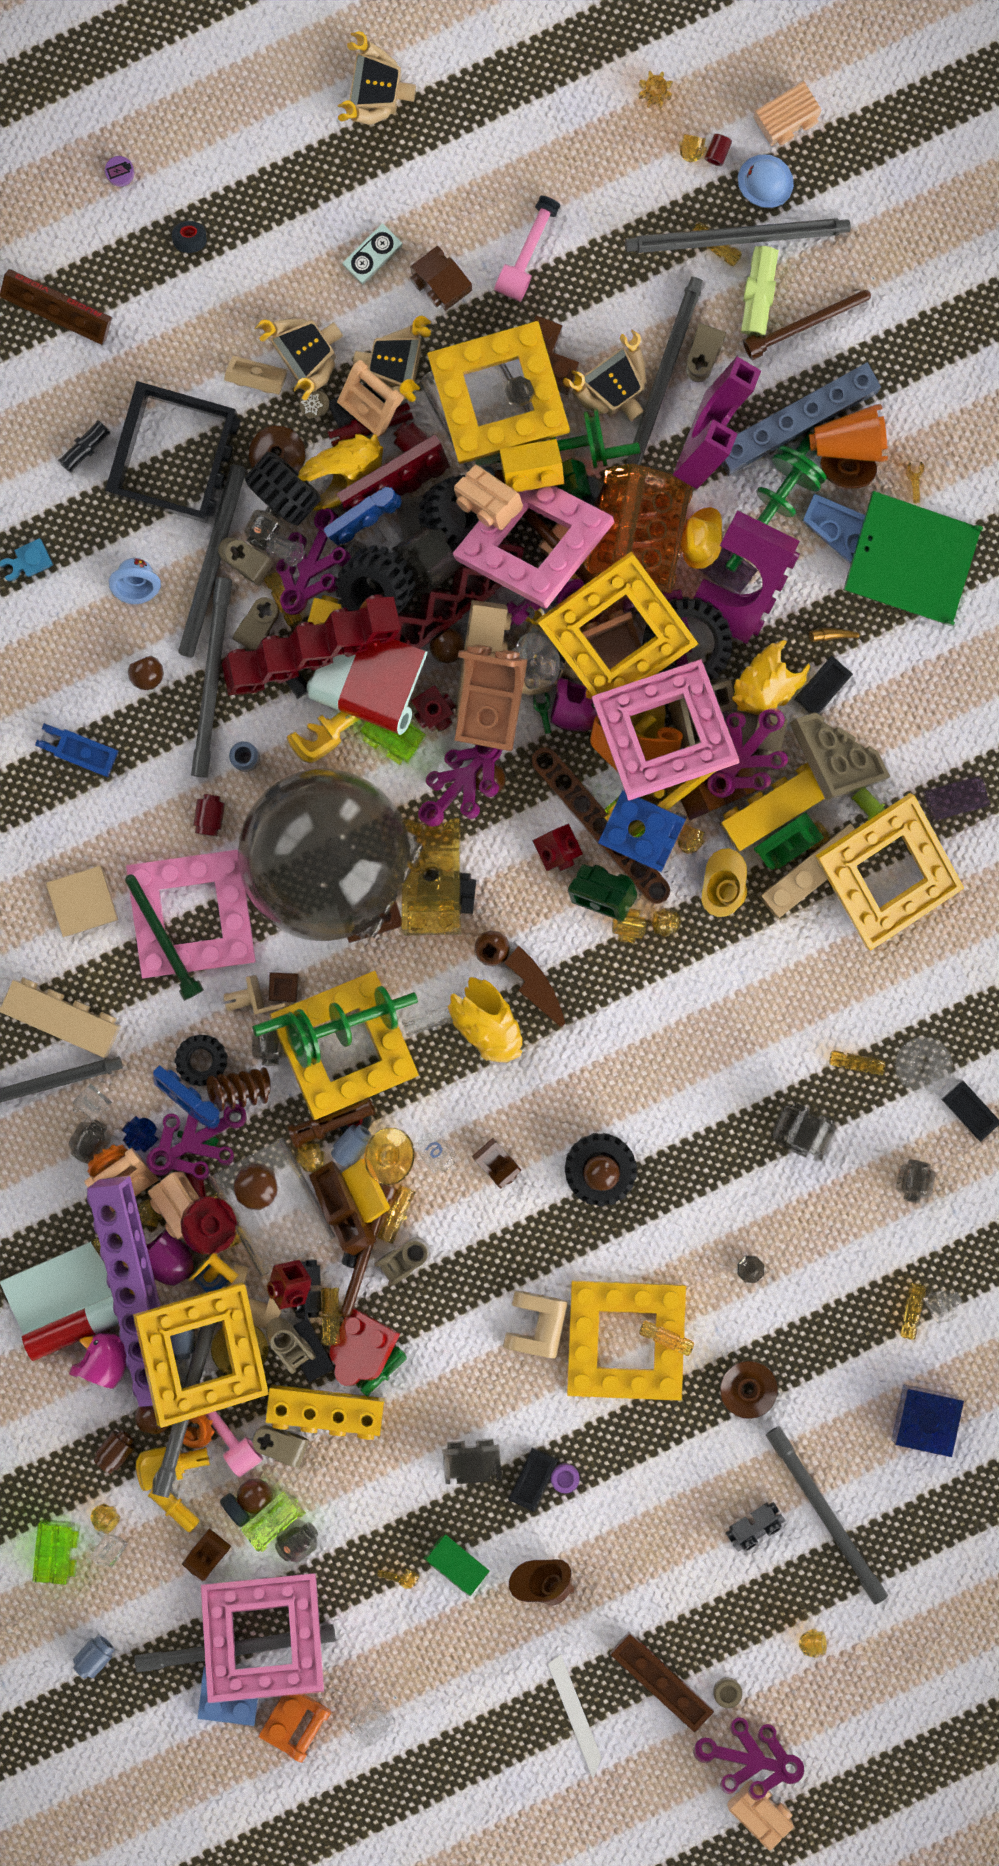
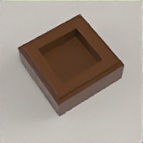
(283, 987)

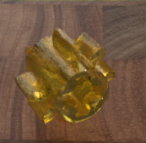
(659, 83)
(631, 927)

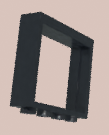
(128, 439)

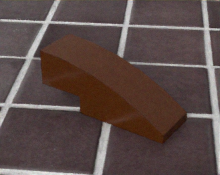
(536, 985)
(341, 1209)

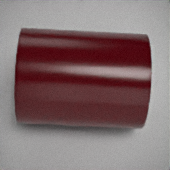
(718, 150)

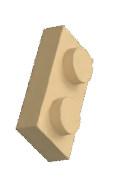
(255, 375)

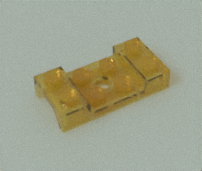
(433, 905)

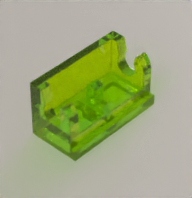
(272, 1520)

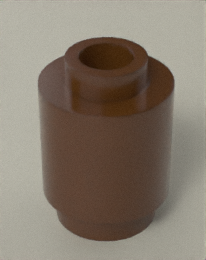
(114, 1451)

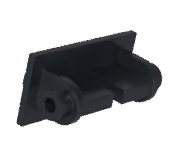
(313, 1302)
(765, 1523)

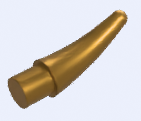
(826, 634)

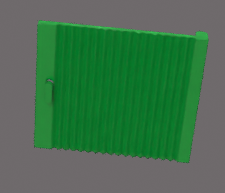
(913, 558)

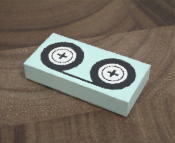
(372, 254)

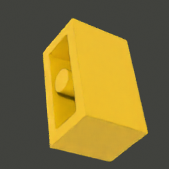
(532, 465)

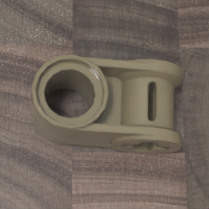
(704, 349)
(248, 561)
(254, 628)
(401, 1261)
(290, 1348)
(286, 1446)

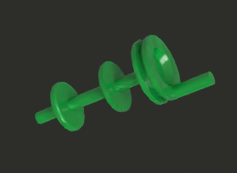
(595, 441)
(798, 471)
(304, 1037)

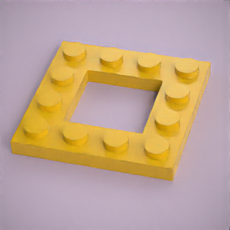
(455, 361)
(620, 579)
(840, 861)
(395, 1059)
(154, 1331)
(586, 1378)

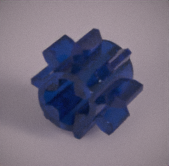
(140, 1134)

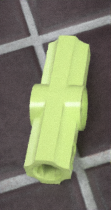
(759, 291)

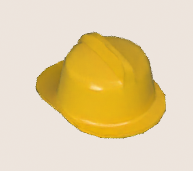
(702, 538)
(724, 883)

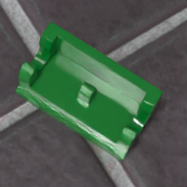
(789, 842)
(456, 1565)

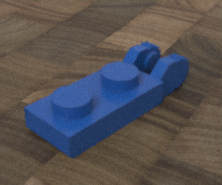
(363, 515)
(80, 750)
(186, 1098)

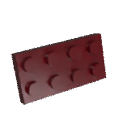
(401, 474)

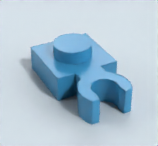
(31, 559)

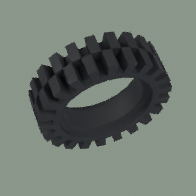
(717, 624)

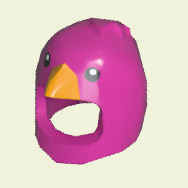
(103, 1361)

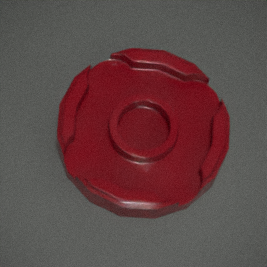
(208, 1225)

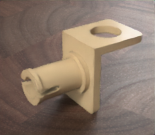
(250, 996)

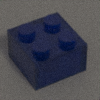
(927, 1420)

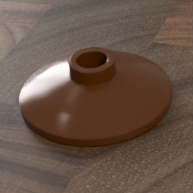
(278, 437)
(848, 472)
(748, 1404)

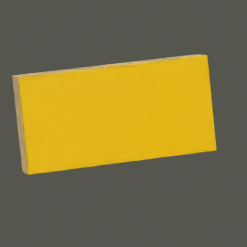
(365, 1191)

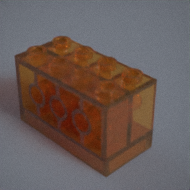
(648, 520)

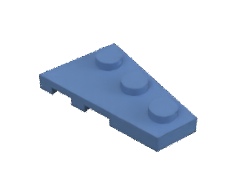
(834, 525)

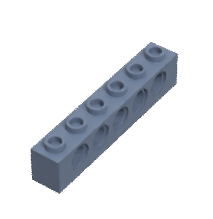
(801, 417)

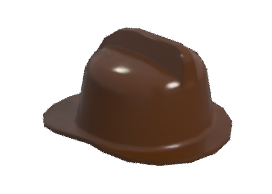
(541, 1581)

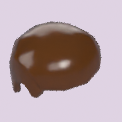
(255, 1186)

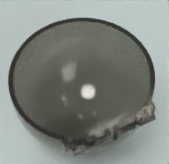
(325, 855)

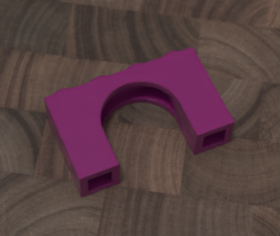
(709, 438)
(771, 554)

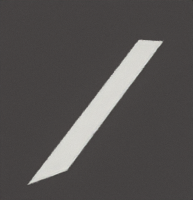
(575, 1714)

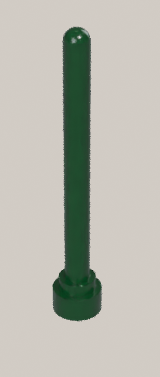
(188, 985)

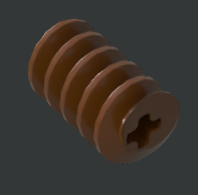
(239, 1088)

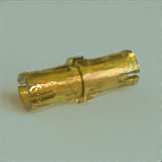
(396, 1214)

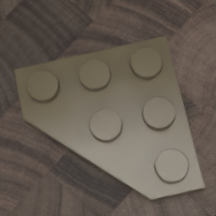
(836, 758)

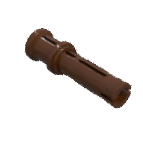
(320, 1127)

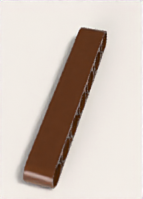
(587, 818)

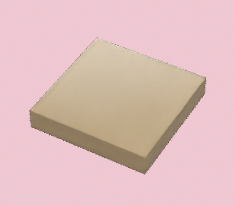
(82, 901)

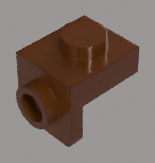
(497, 1163)
(206, 1555)

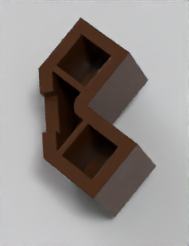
(440, 279)
(560, 365)
(702, 801)

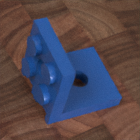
(660, 831)

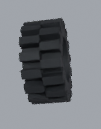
(184, 1053)

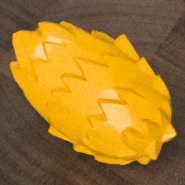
(346, 462)
(767, 682)
(486, 1021)

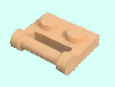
(364, 404)
(129, 1165)

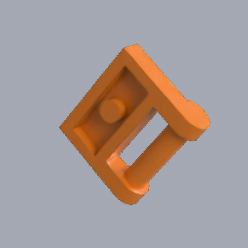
(285, 1720)

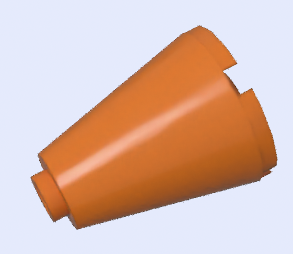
(852, 436)

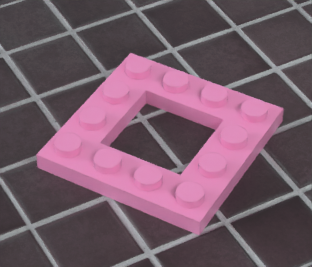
(541, 584)
(643, 776)
(237, 940)
(234, 1684)

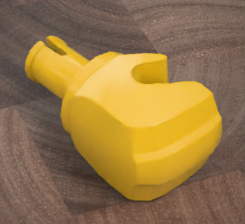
(327, 737)
(151, 1460)

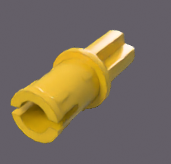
(176, 1510)

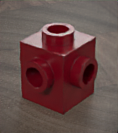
(427, 702)
(558, 848)
(289, 1284)

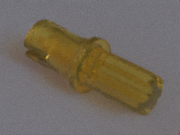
(330, 1316)

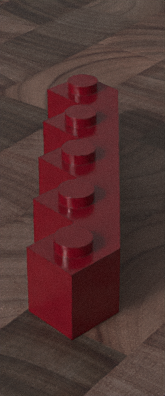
(446, 606)
(311, 646)

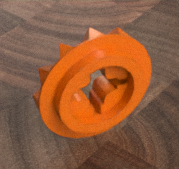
(105, 1159)
(198, 1437)

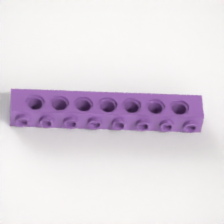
(139, 1277)

